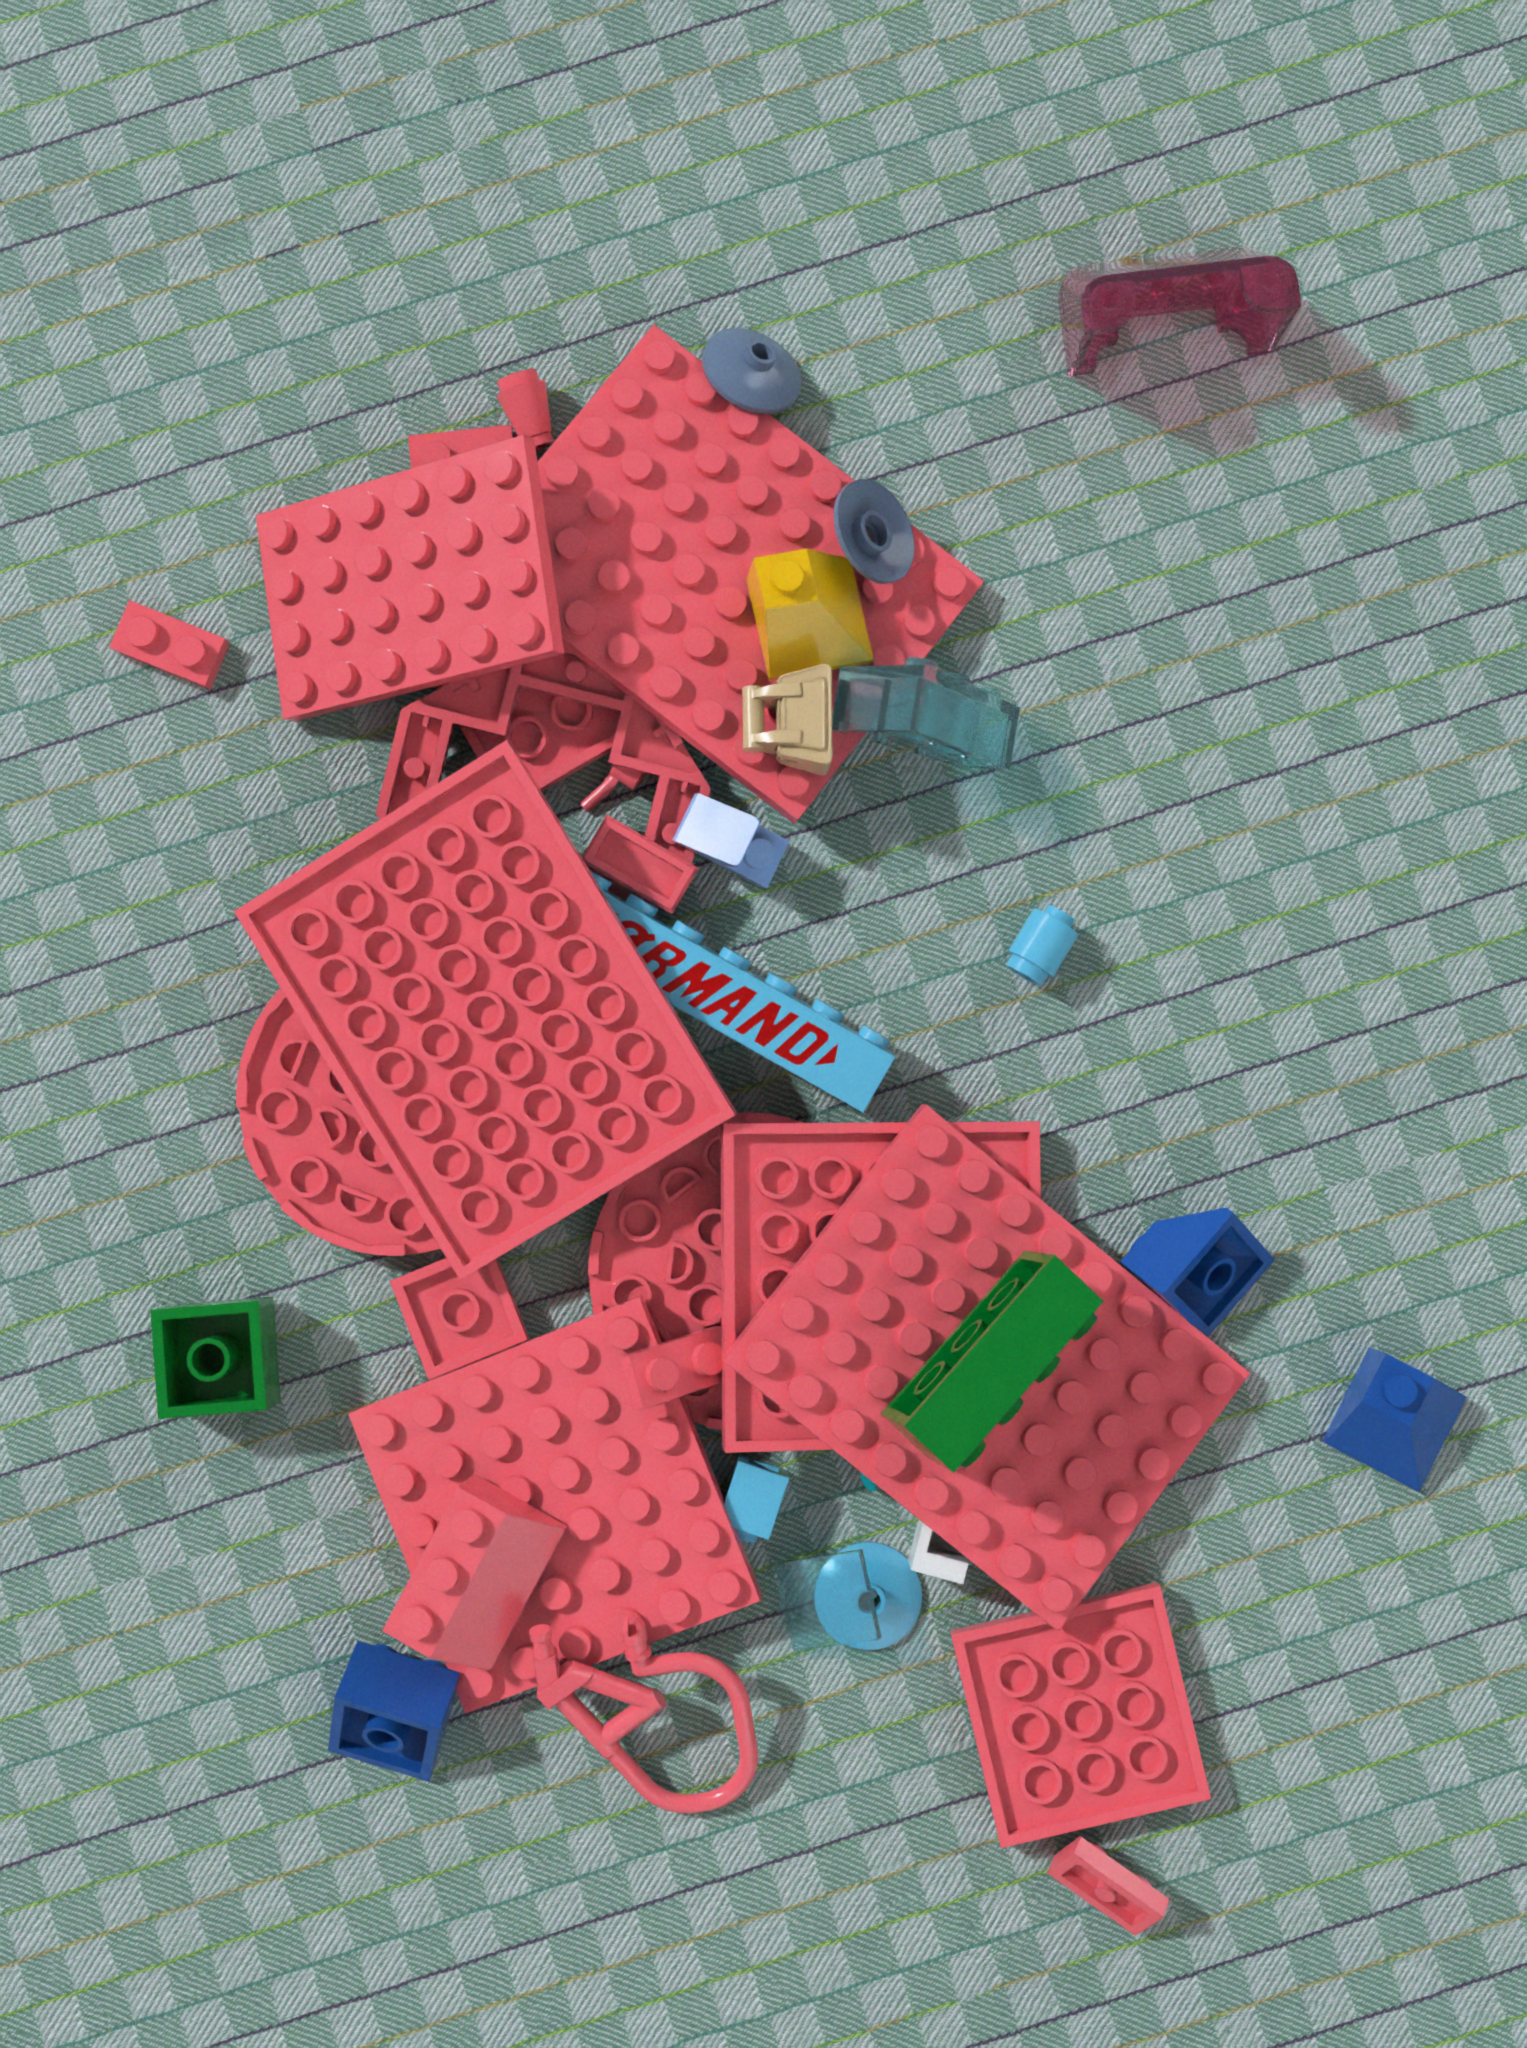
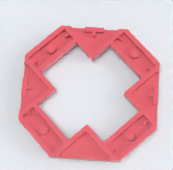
(487, 706)

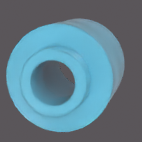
(1042, 945)

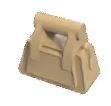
(802, 719)

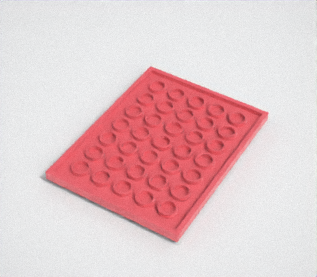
(651, 541)
(485, 1010)
(893, 1283)

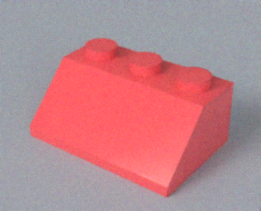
(474, 1576)

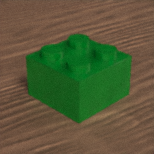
(215, 1357)

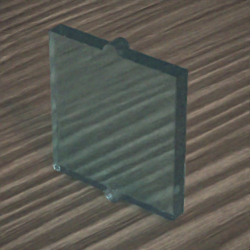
(828, 1600)

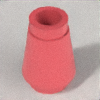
(527, 406)

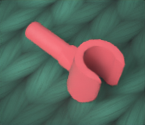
(617, 774)

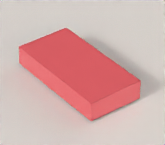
(639, 864)

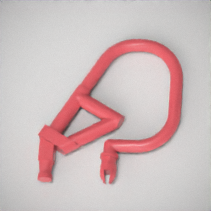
(559, 1682)

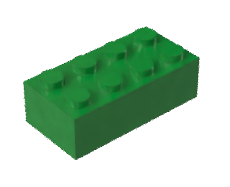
(993, 1359)

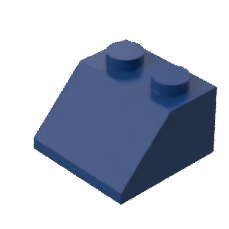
(392, 1710)

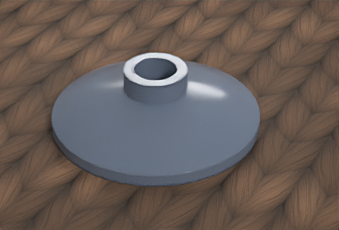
(751, 371)
(873, 531)

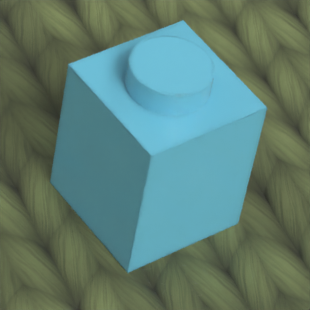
(754, 1497)

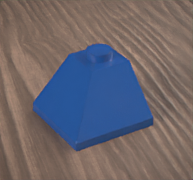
(1199, 1264)
(1394, 1418)

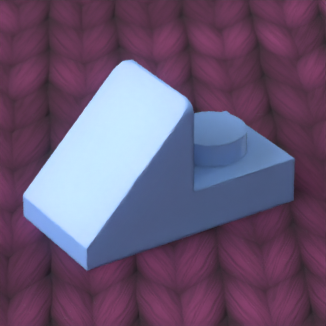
(731, 839)

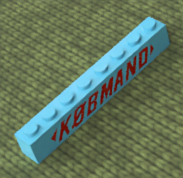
(753, 1009)

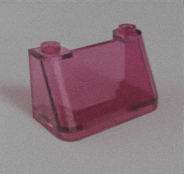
(1248, 289)

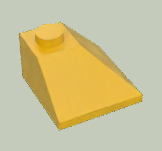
(807, 611)

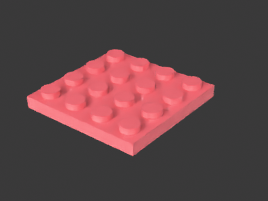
(1080, 1717)

